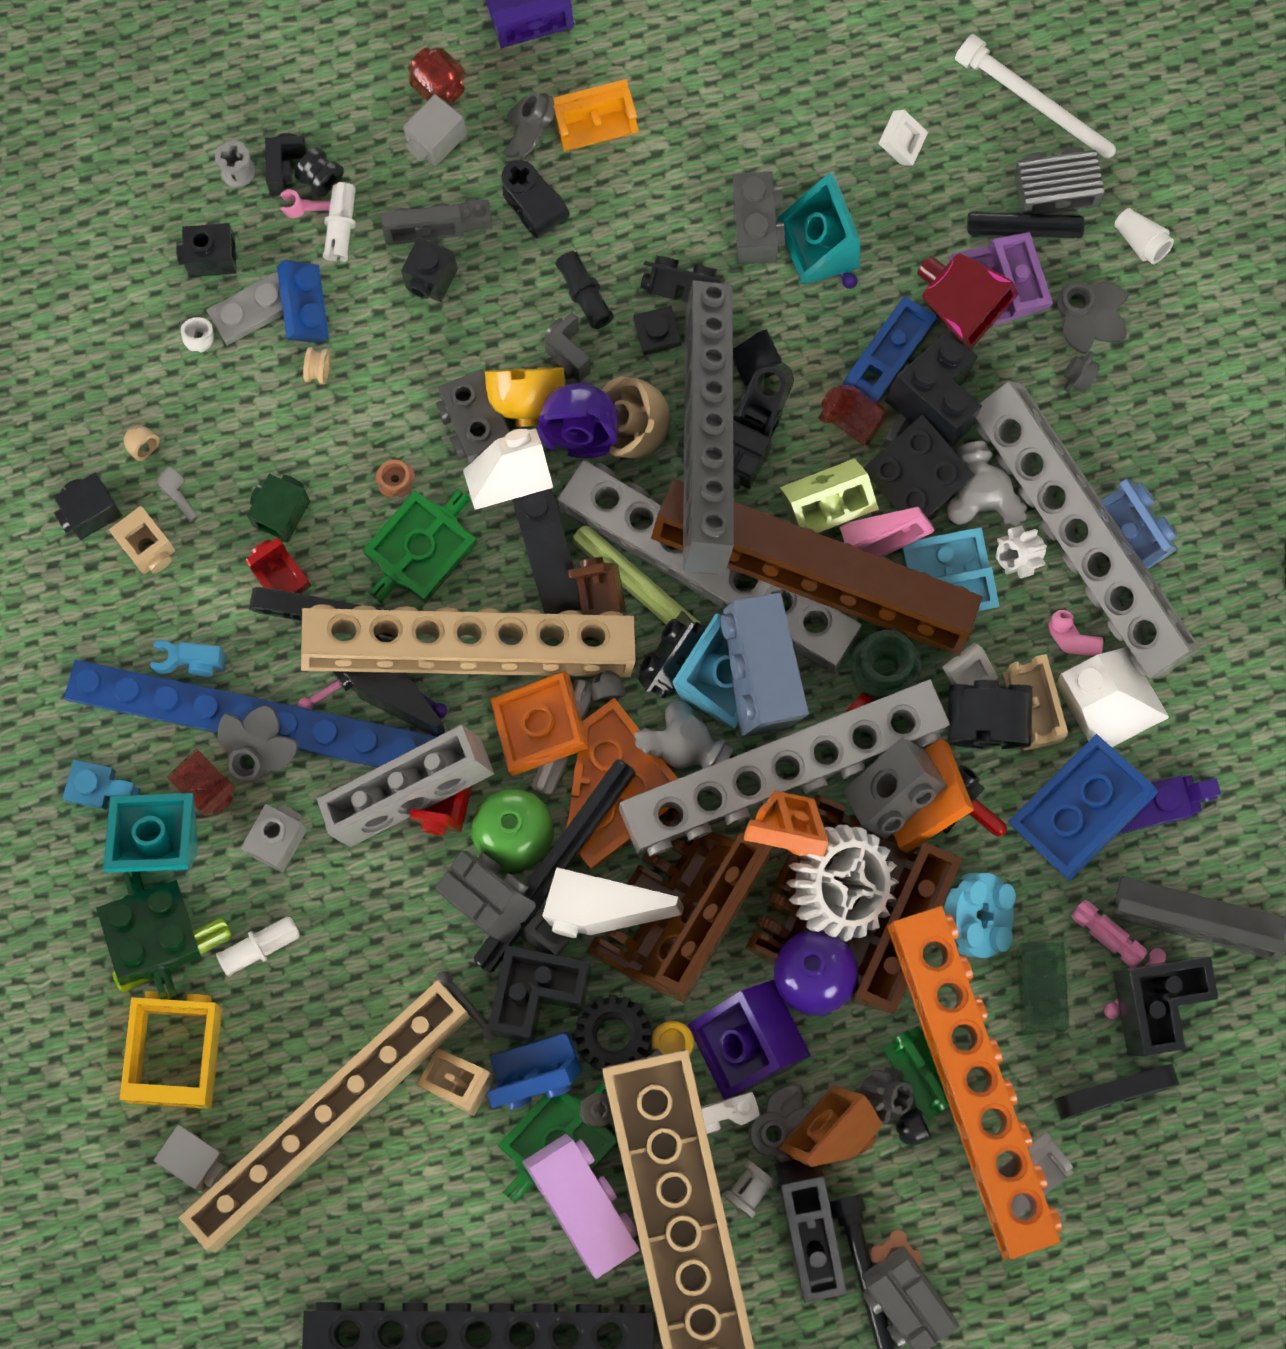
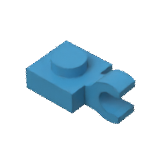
(198, 658)
(94, 784)

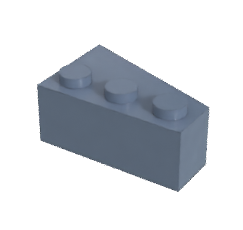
(763, 665)

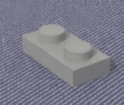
(247, 309)

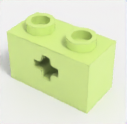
(830, 497)

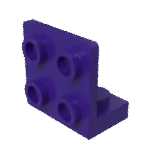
(528, 19)

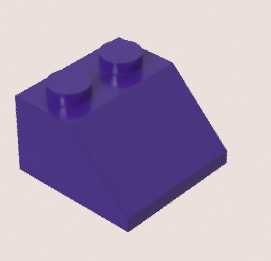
(749, 1039)

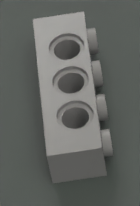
(404, 784)

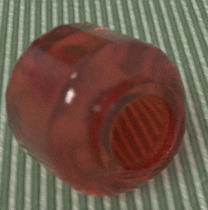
(436, 73)

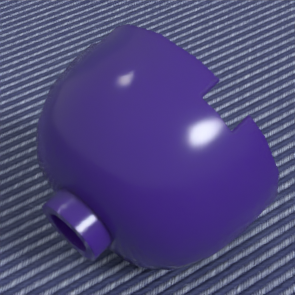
(579, 420)
(815, 973)

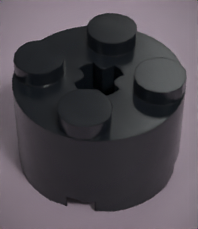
(990, 715)

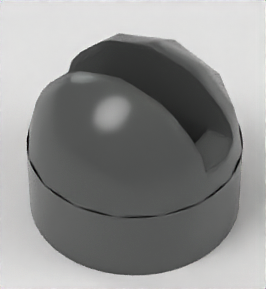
(606, 686)

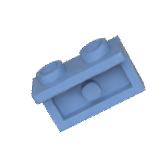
(1139, 524)

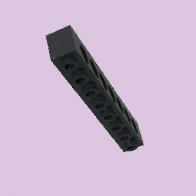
(323, 1325)

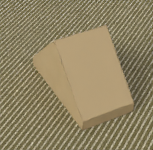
(456, 1081)

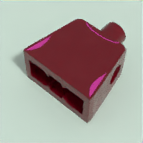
(966, 296)

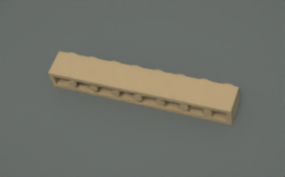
(324, 1118)

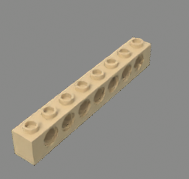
(451, 656)

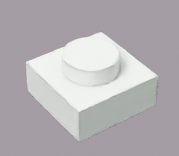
(903, 137)
(970, 666)

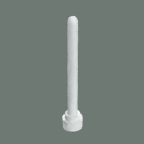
(976, 55)

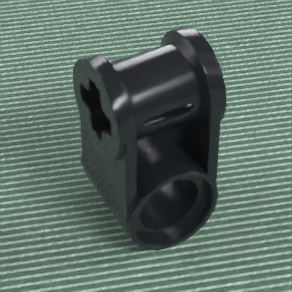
(534, 203)
(762, 407)

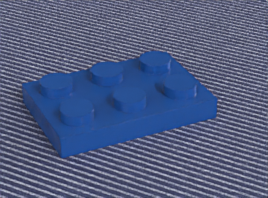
(1083, 807)

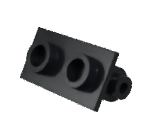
(667, 276)
(662, 666)

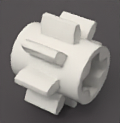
(1021, 551)

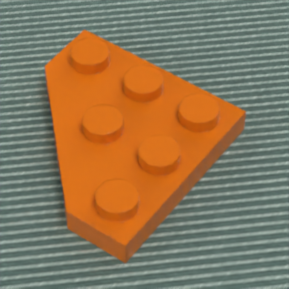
(611, 738)

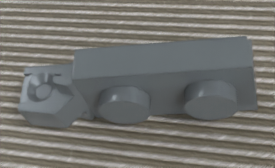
(435, 222)

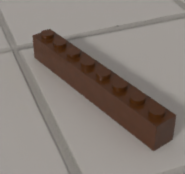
(837, 575)

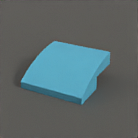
(956, 559)

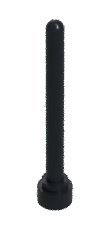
(849, 1214)

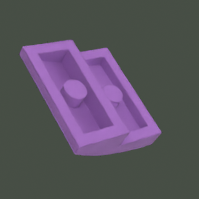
(1017, 260)

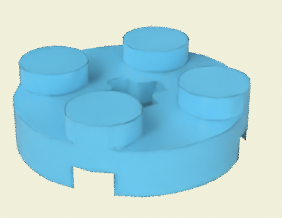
(996, 901)

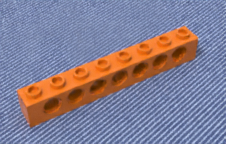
(1043, 1223)

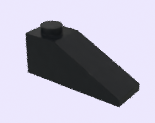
(547, 551)
(395, 695)
(811, 1230)

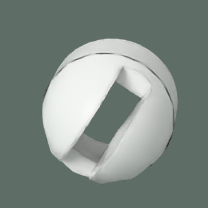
(189, 333)

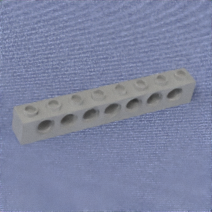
(597, 481)
(1173, 640)
(916, 704)

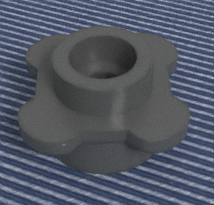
(1081, 372)

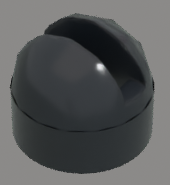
(913, 1128)

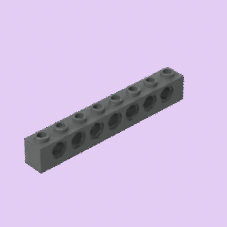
(708, 429)

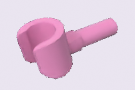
(300, 205)

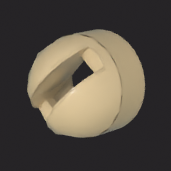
(137, 437)

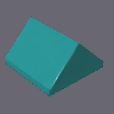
(821, 233)
(151, 833)

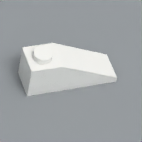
(600, 905)

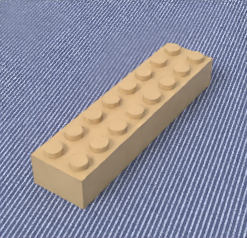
(677, 1203)

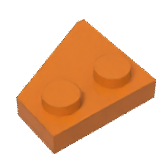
(790, 824)

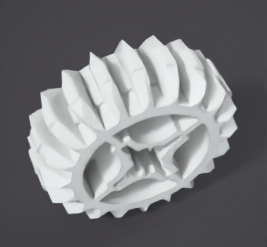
(827, 900)

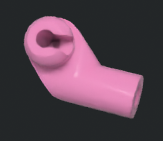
(1069, 638)

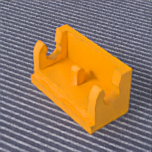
(595, 115)

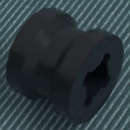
(318, 172)

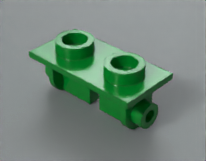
(912, 1056)

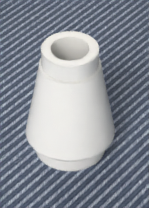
(1145, 237)

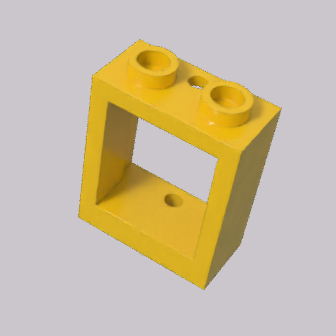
(162, 1095)

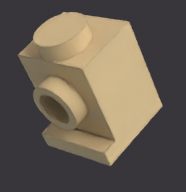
(134, 532)

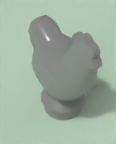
(986, 491)
(684, 740)

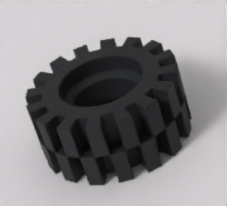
(606, 1009)

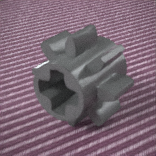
(888, 1093)

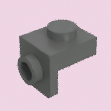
(565, 352)

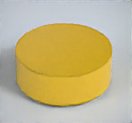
(672, 1037)

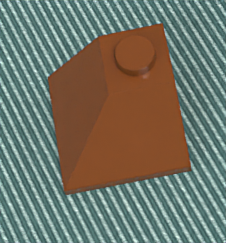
(834, 1129)

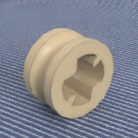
(316, 365)

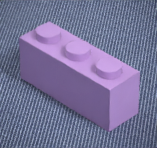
(582, 1204)

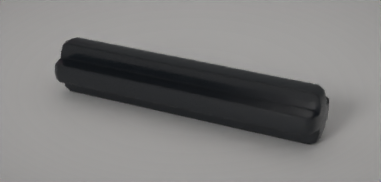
(1037, 224)

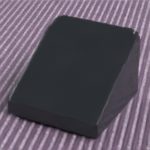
(754, 354)

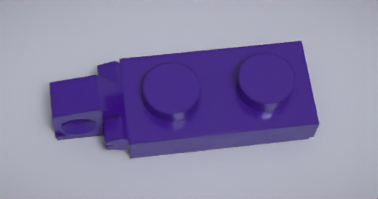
(1176, 801)

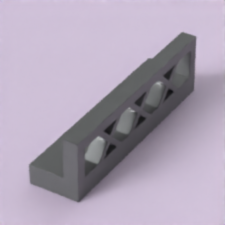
(1200, 918)

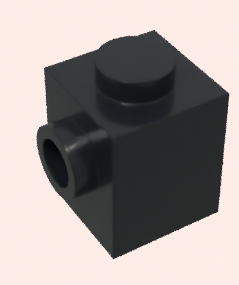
(207, 250)
(429, 270)
(85, 506)

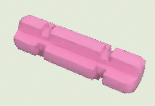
(1109, 933)

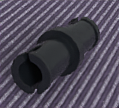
(584, 290)

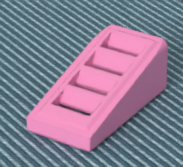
(887, 532)

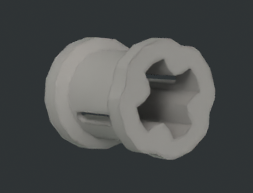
(235, 164)
(750, 1189)

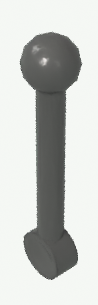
(446, 979)

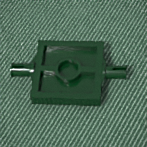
(148, 933)

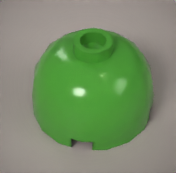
(513, 829)

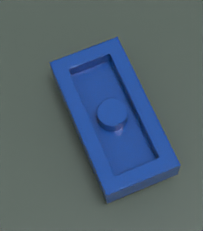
(302, 301)

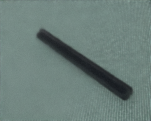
(564, 853)

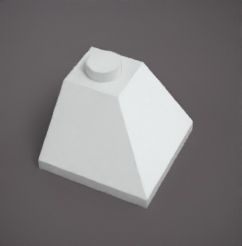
(508, 469)
(1111, 697)

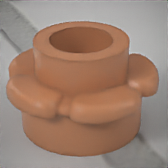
(394, 468)

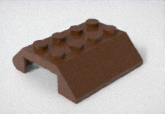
(924, 884)
(711, 885)

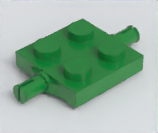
(420, 546)
(544, 1124)

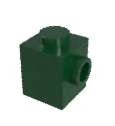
(278, 506)

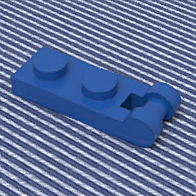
(891, 348)

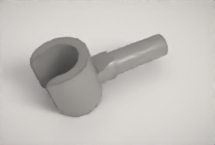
(169, 484)

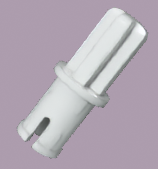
(339, 222)
(258, 946)

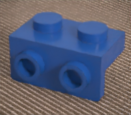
(534, 1069)

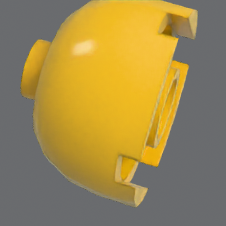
(522, 392)

